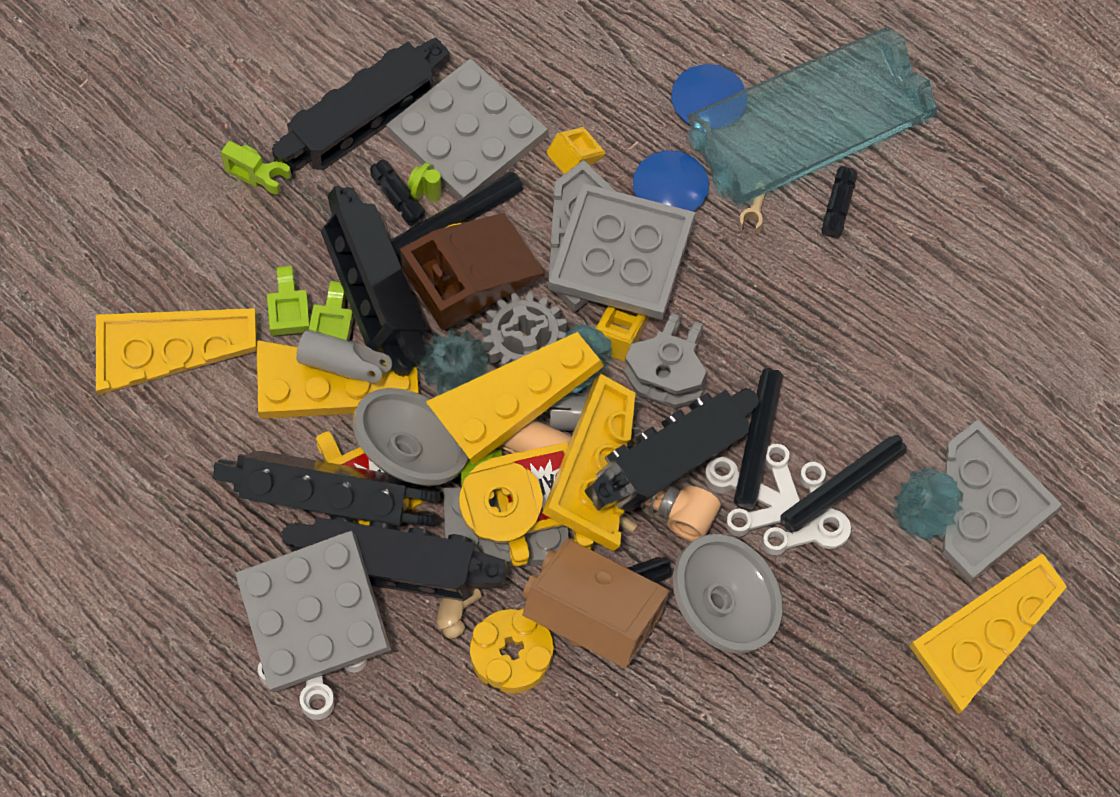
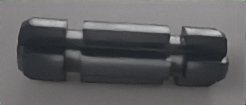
(397, 192)
(839, 202)

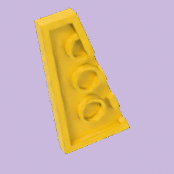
(160, 344)
(301, 391)
(510, 397)
(599, 431)
(981, 635)

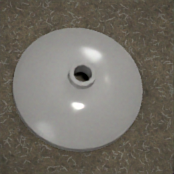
(406, 438)
(727, 593)

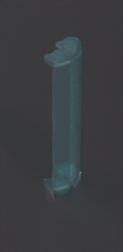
(811, 115)

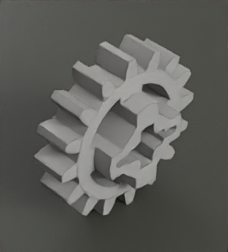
(526, 317)

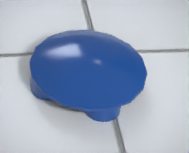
(702, 87)
(671, 180)

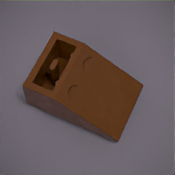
(468, 267)

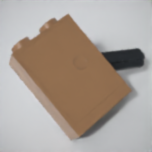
(598, 600)

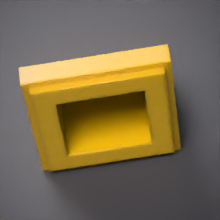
(572, 147)

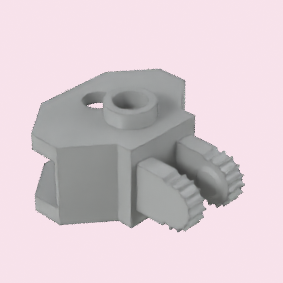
(668, 365)

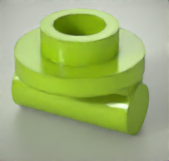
(426, 182)

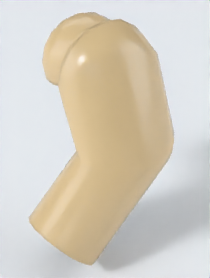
(451, 612)

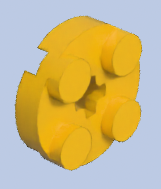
(512, 480)
(501, 671)

